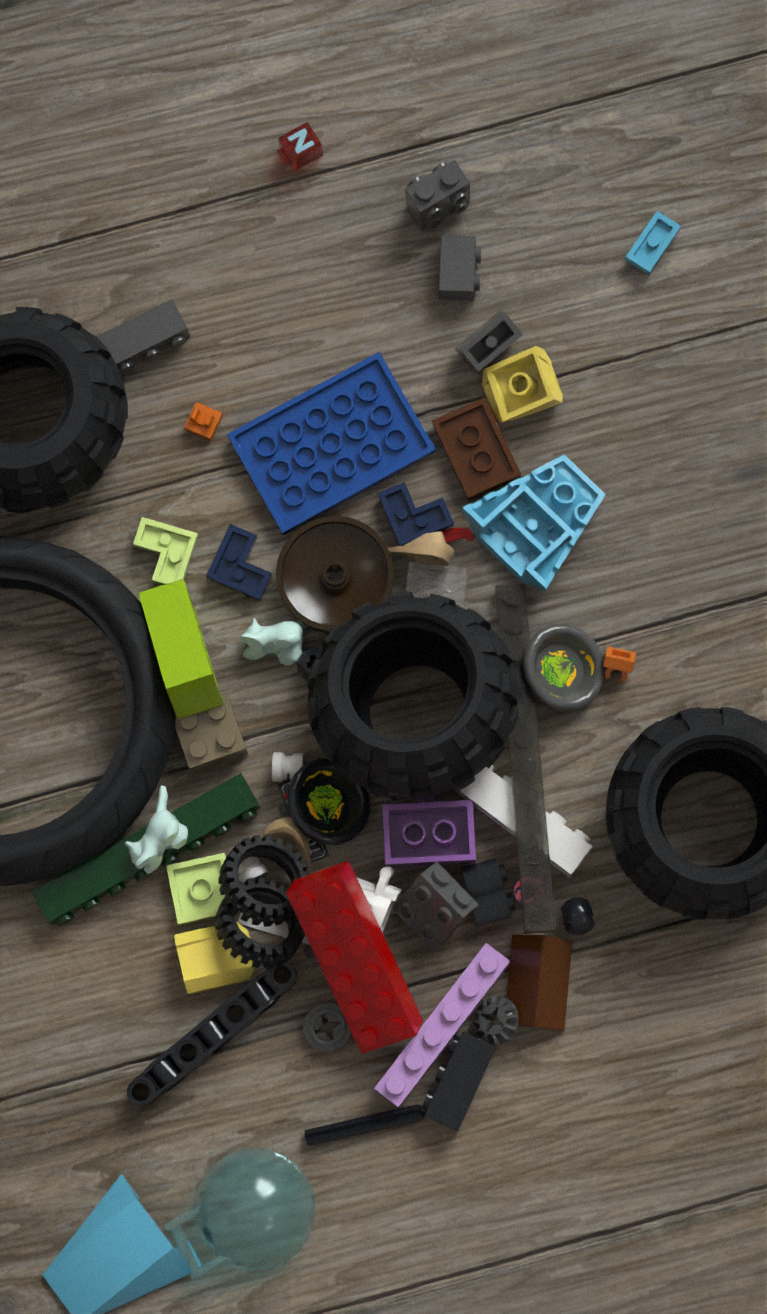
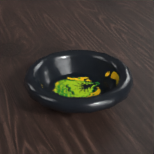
(326, 804)

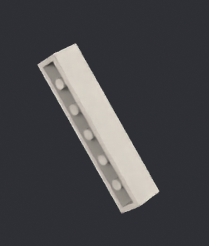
(494, 798)

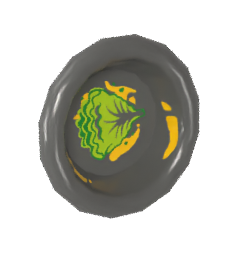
(563, 667)

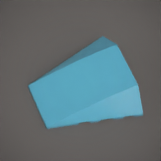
(536, 519)
(114, 1256)

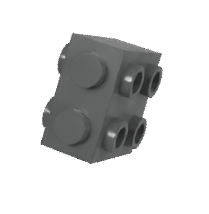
(437, 195)
(434, 906)

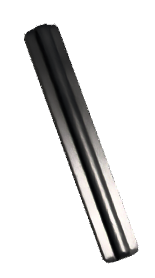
(363, 1125)

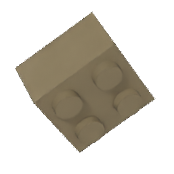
(211, 737)

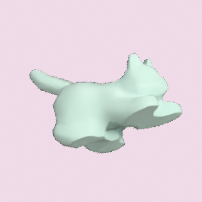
(280, 639)
(161, 833)

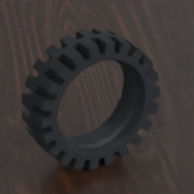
(242, 900)
(248, 948)

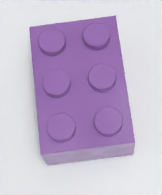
(429, 833)

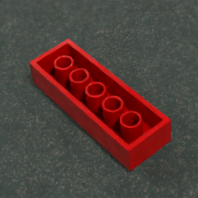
(354, 957)

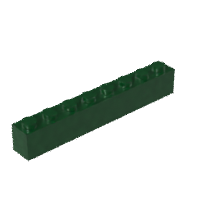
(113, 867)

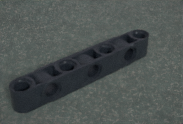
(211, 1034)

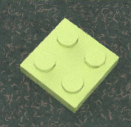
(196, 888)

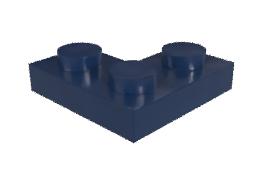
(409, 521)
(231, 565)

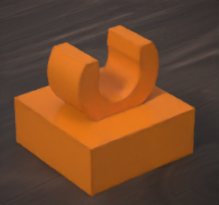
(203, 421)
(619, 660)

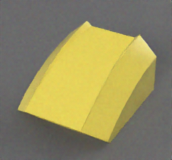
(521, 385)
(207, 963)

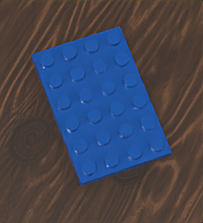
(331, 443)

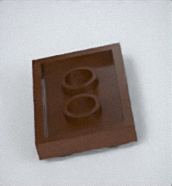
(476, 448)

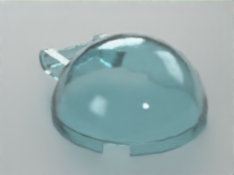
(249, 1212)

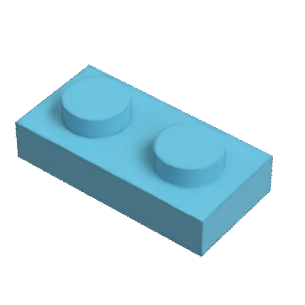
(652, 243)

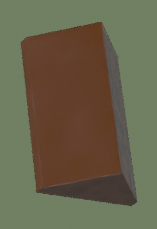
(539, 980)

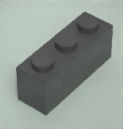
(146, 336)

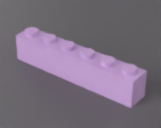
(442, 1025)

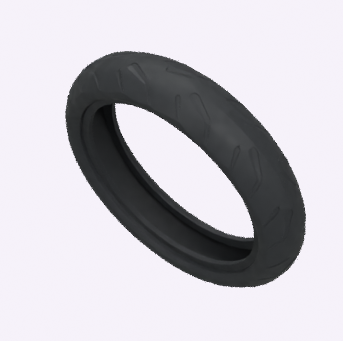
(148, 712)

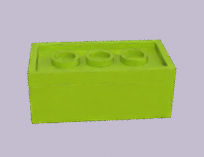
(180, 649)

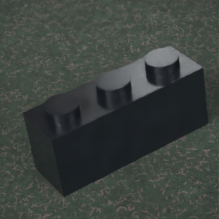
(458, 1080)

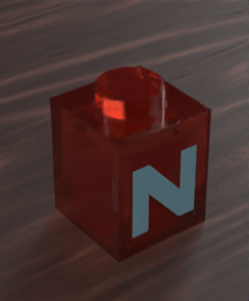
(299, 147)

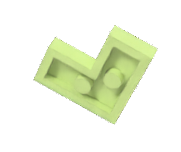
(172, 544)

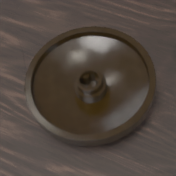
(332, 570)

